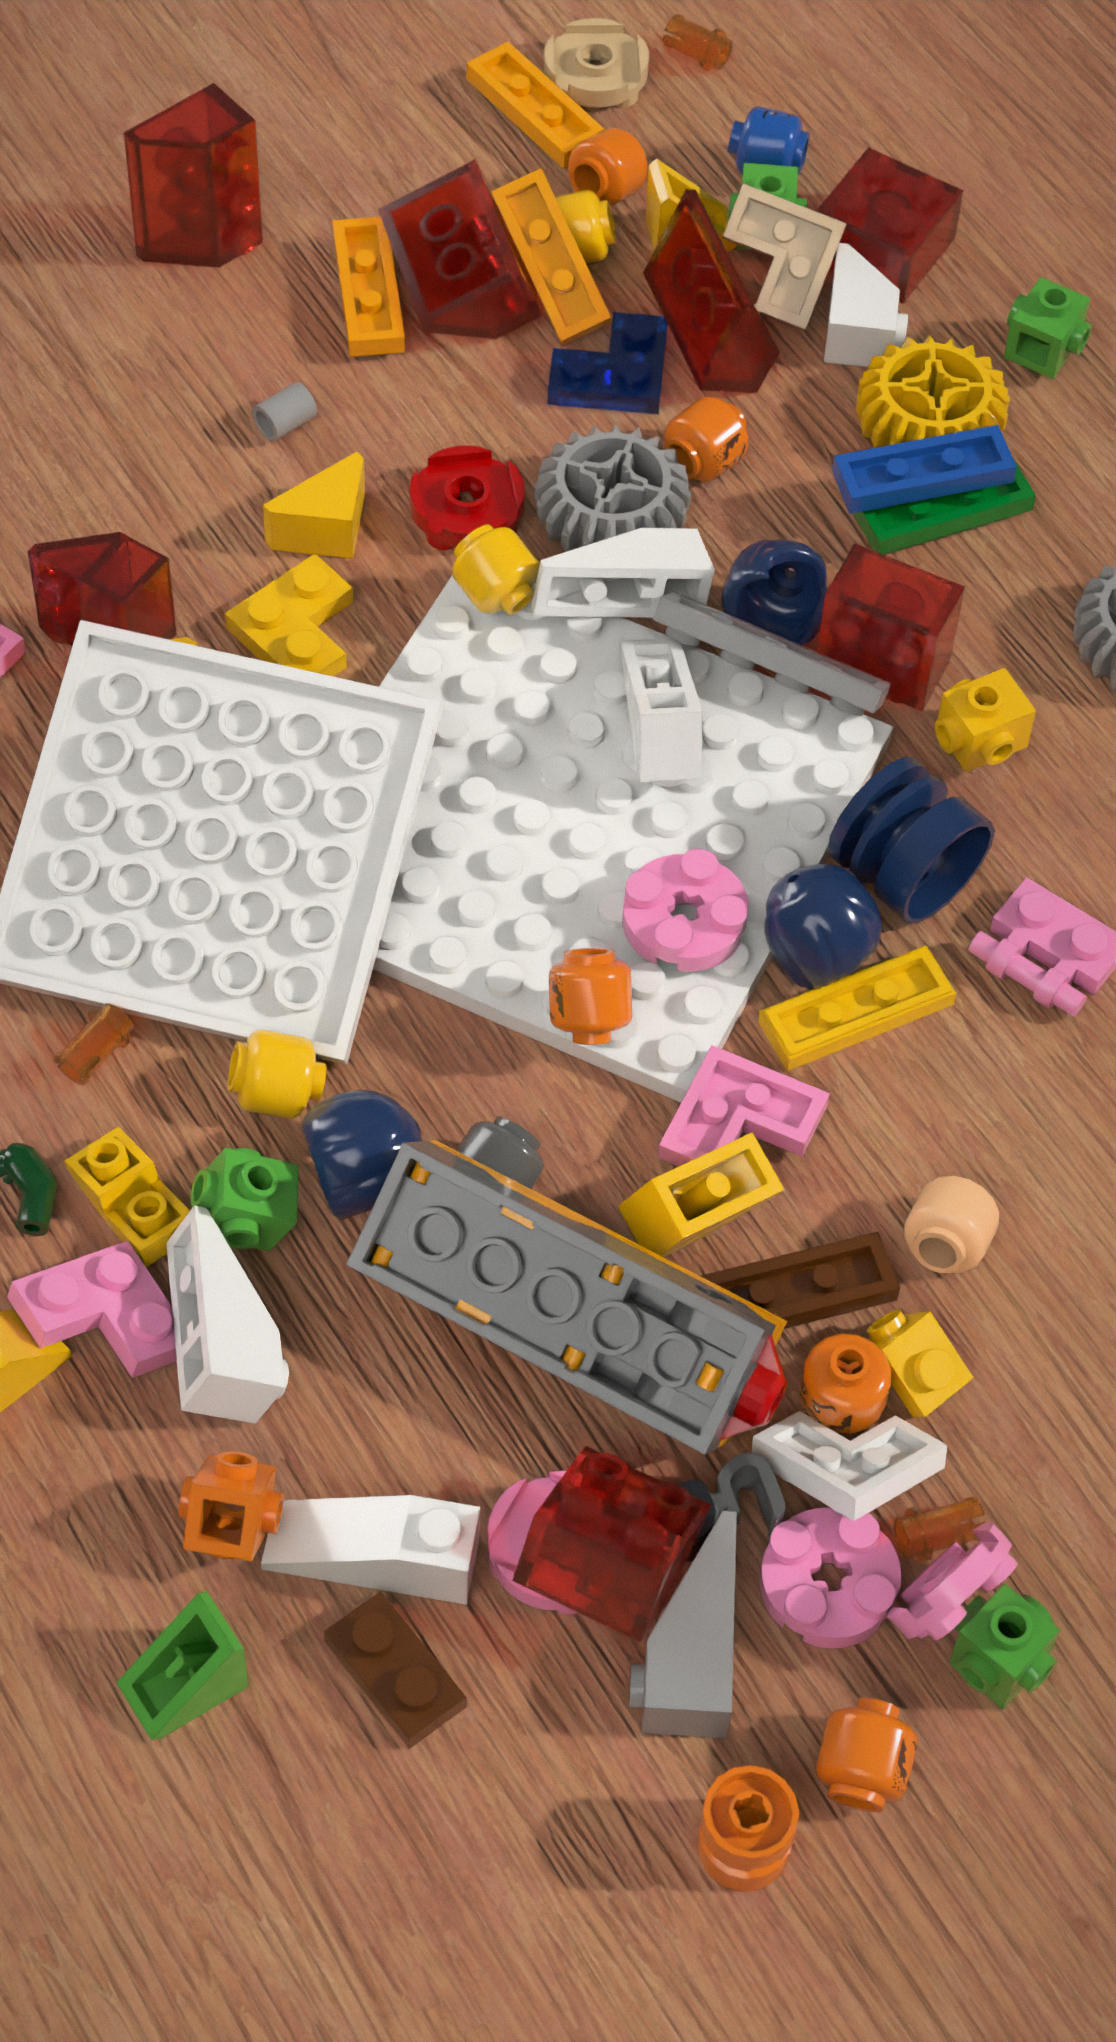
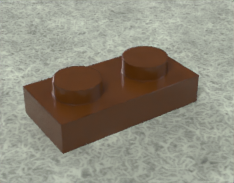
(395, 1669)

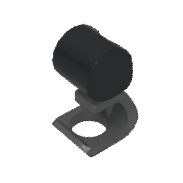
(746, 1472)

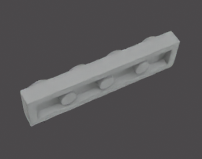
(748, 644)

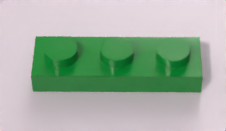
(933, 518)

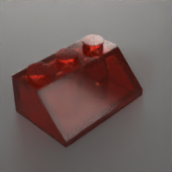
(195, 182)
(460, 258)
(709, 303)

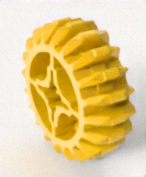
(929, 393)

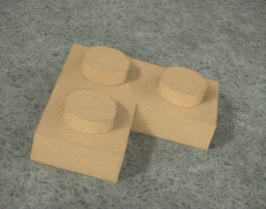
(798, 242)

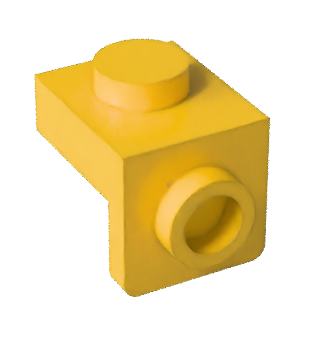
(921, 1359)

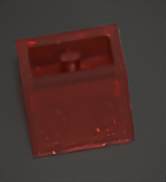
(102, 582)
(610, 1542)

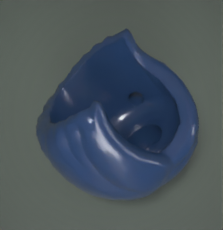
(772, 595)
(821, 924)
(355, 1145)

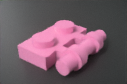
(1054, 934)

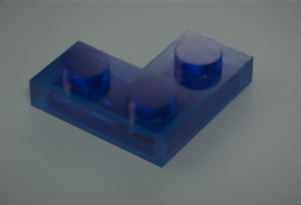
(617, 380)

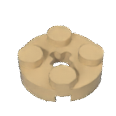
(621, 69)

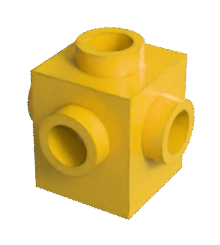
(984, 720)

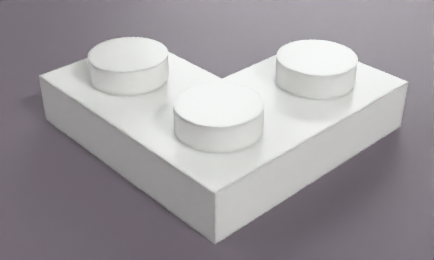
(855, 1473)

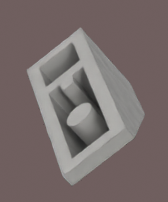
(690, 1650)

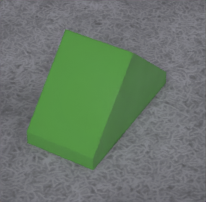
(186, 1670)

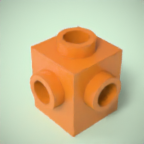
(230, 1506)

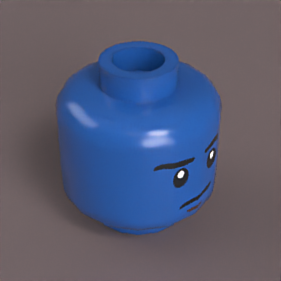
(769, 139)

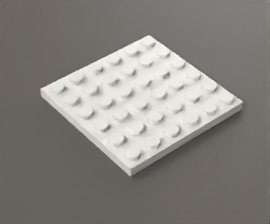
(213, 839)

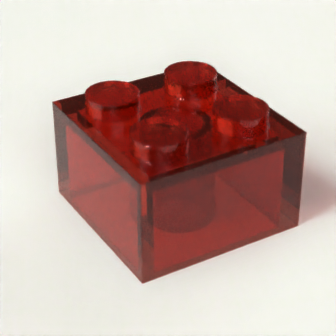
(895, 217)
(891, 623)

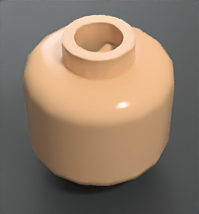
(951, 1224)

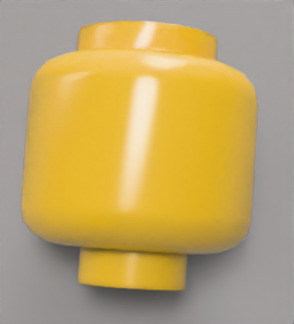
(589, 223)
(495, 570)
(275, 1074)

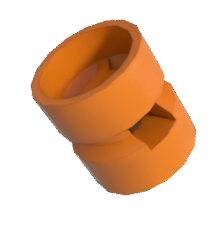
(744, 1845)

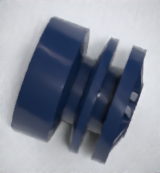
(911, 839)

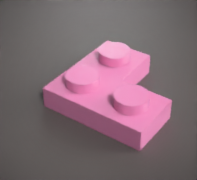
(740, 1097)
(101, 1291)

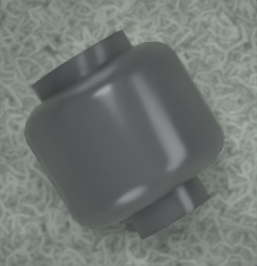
(504, 1149)

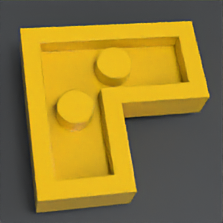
(284, 618)

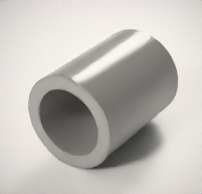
(284, 411)

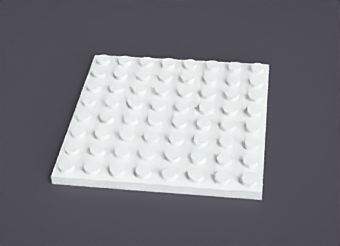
(544, 818)

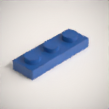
(923, 469)

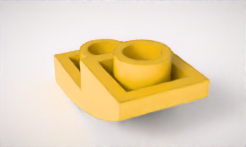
(128, 1193)

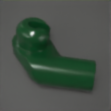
(36, 1181)

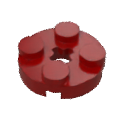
(458, 469)

